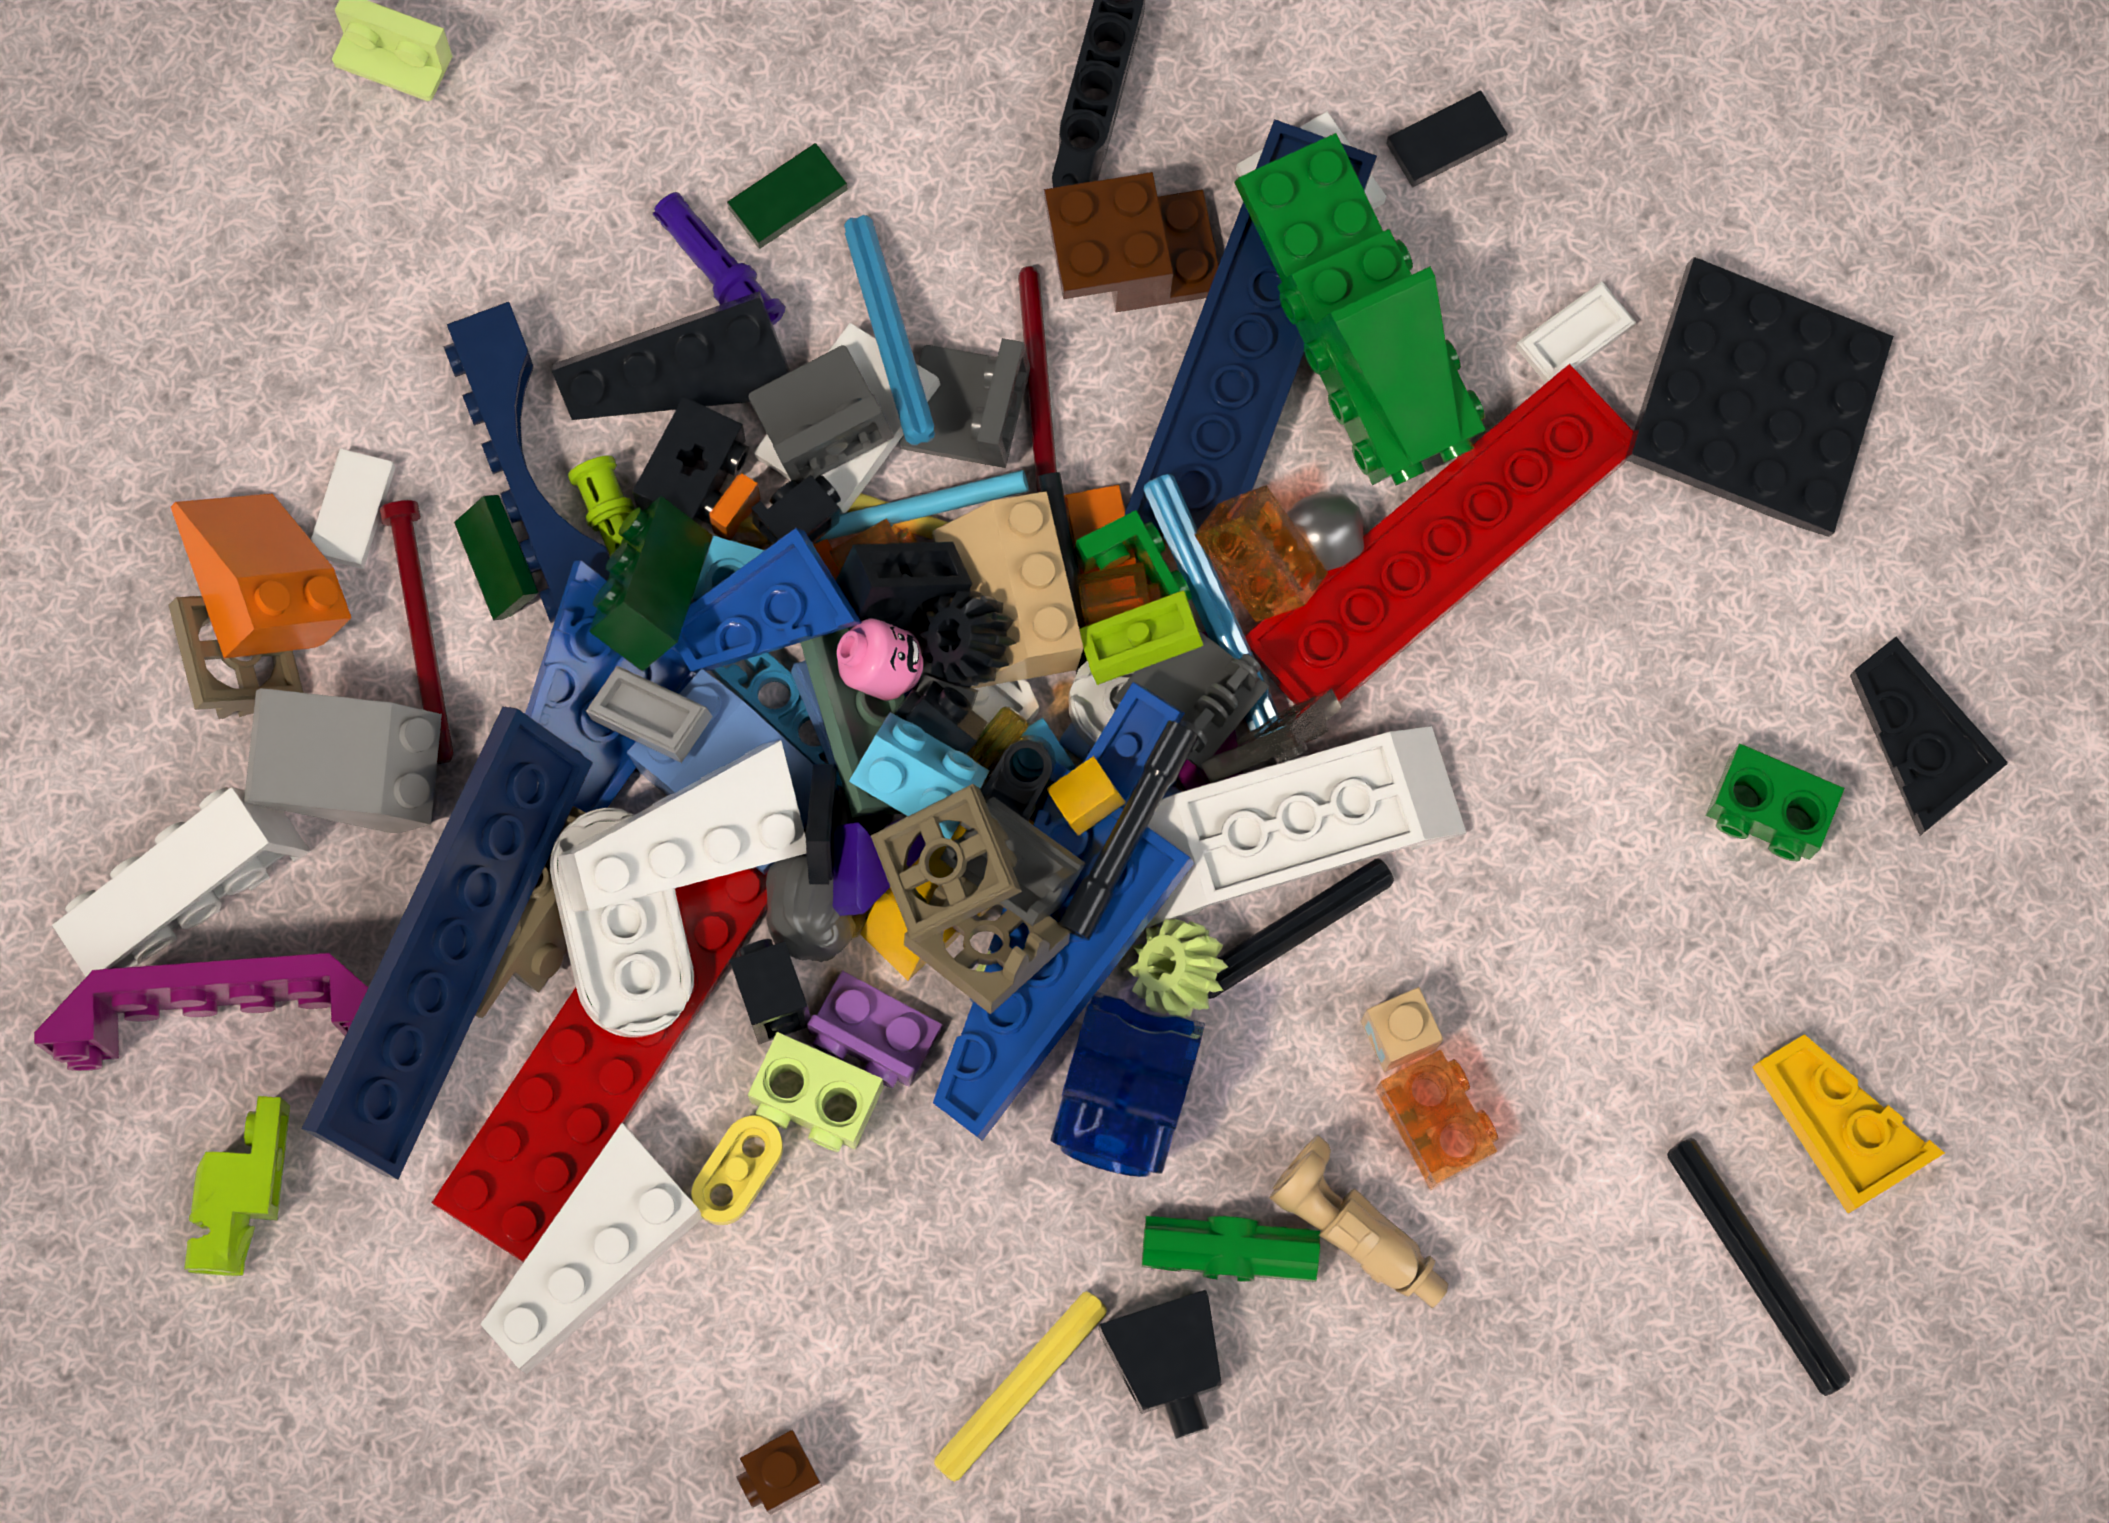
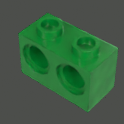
(1777, 788)

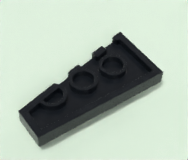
(704, 357)

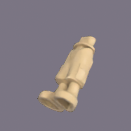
(1356, 1227)

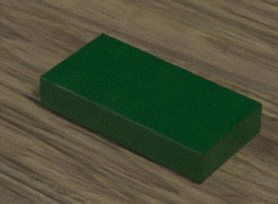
(787, 195)
(496, 557)

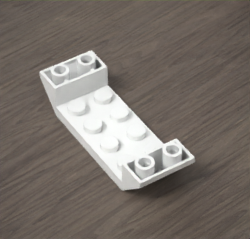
(1307, 818)

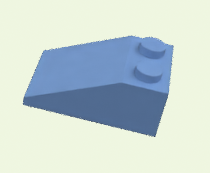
(726, 737)

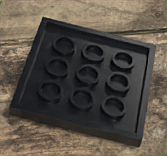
(1759, 397)

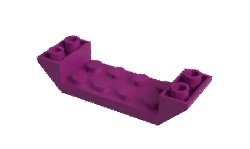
(86, 1022)

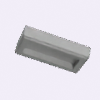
(649, 714)

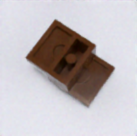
(1131, 242)

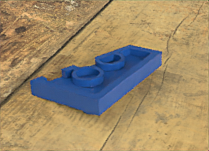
(765, 606)

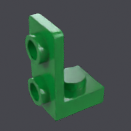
(1110, 547)

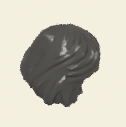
(804, 913)

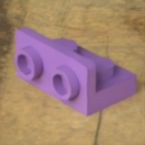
(873, 1030)

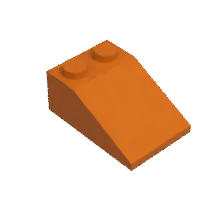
(259, 575)

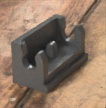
(1042, 867)

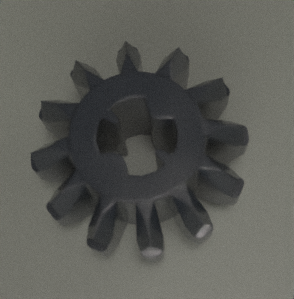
(967, 638)

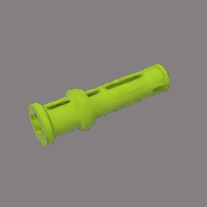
(603, 498)

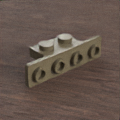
(537, 942)

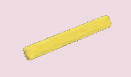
(1020, 1386)

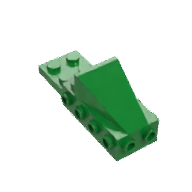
(1362, 314)

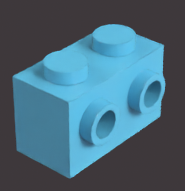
(914, 769)

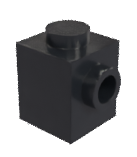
(943, 715)

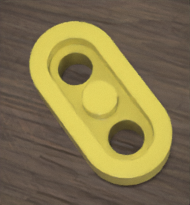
(734, 1169)

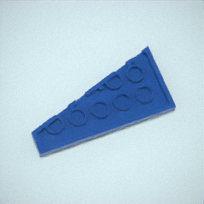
(571, 677)
(1008, 1046)

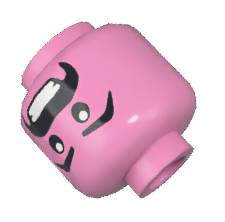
(879, 659)

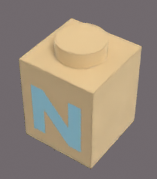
(1401, 1029)

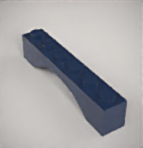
(498, 369)

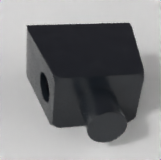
(1167, 1359)

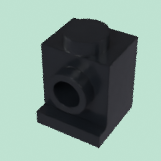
(802, 506)

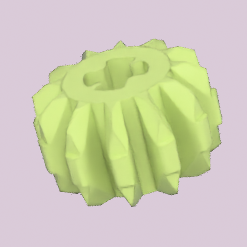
(1177, 967)

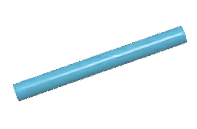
(930, 503)

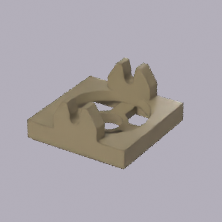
(207, 692)
(897, 839)
(1018, 965)

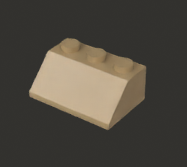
(1017, 560)

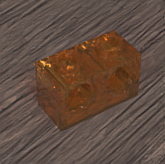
(1261, 553)
(1422, 1125)

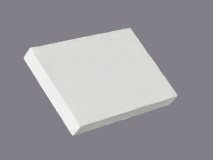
(855, 474)

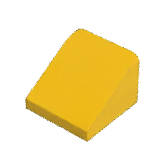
(1085, 796)

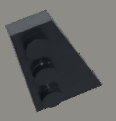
(1923, 735)

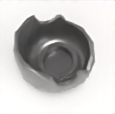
(1330, 527)

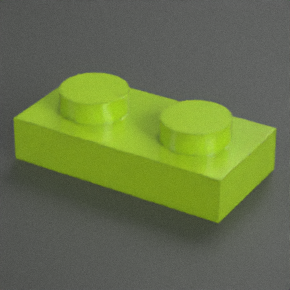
(1140, 637)

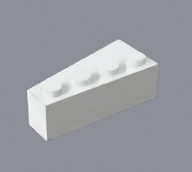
(704, 831)
(177, 881)
(594, 1247)

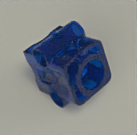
(1126, 1087)

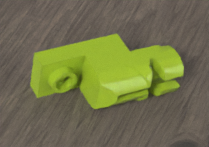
(237, 1189)

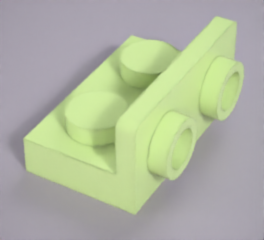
(391, 48)

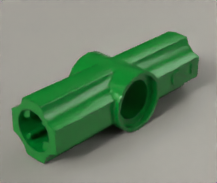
(1231, 1248)

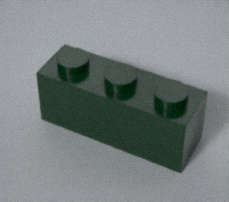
(650, 582)

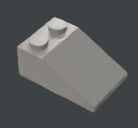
(343, 759)

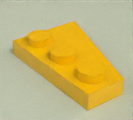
(1842, 1128)

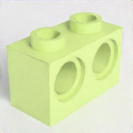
(823, 1079)

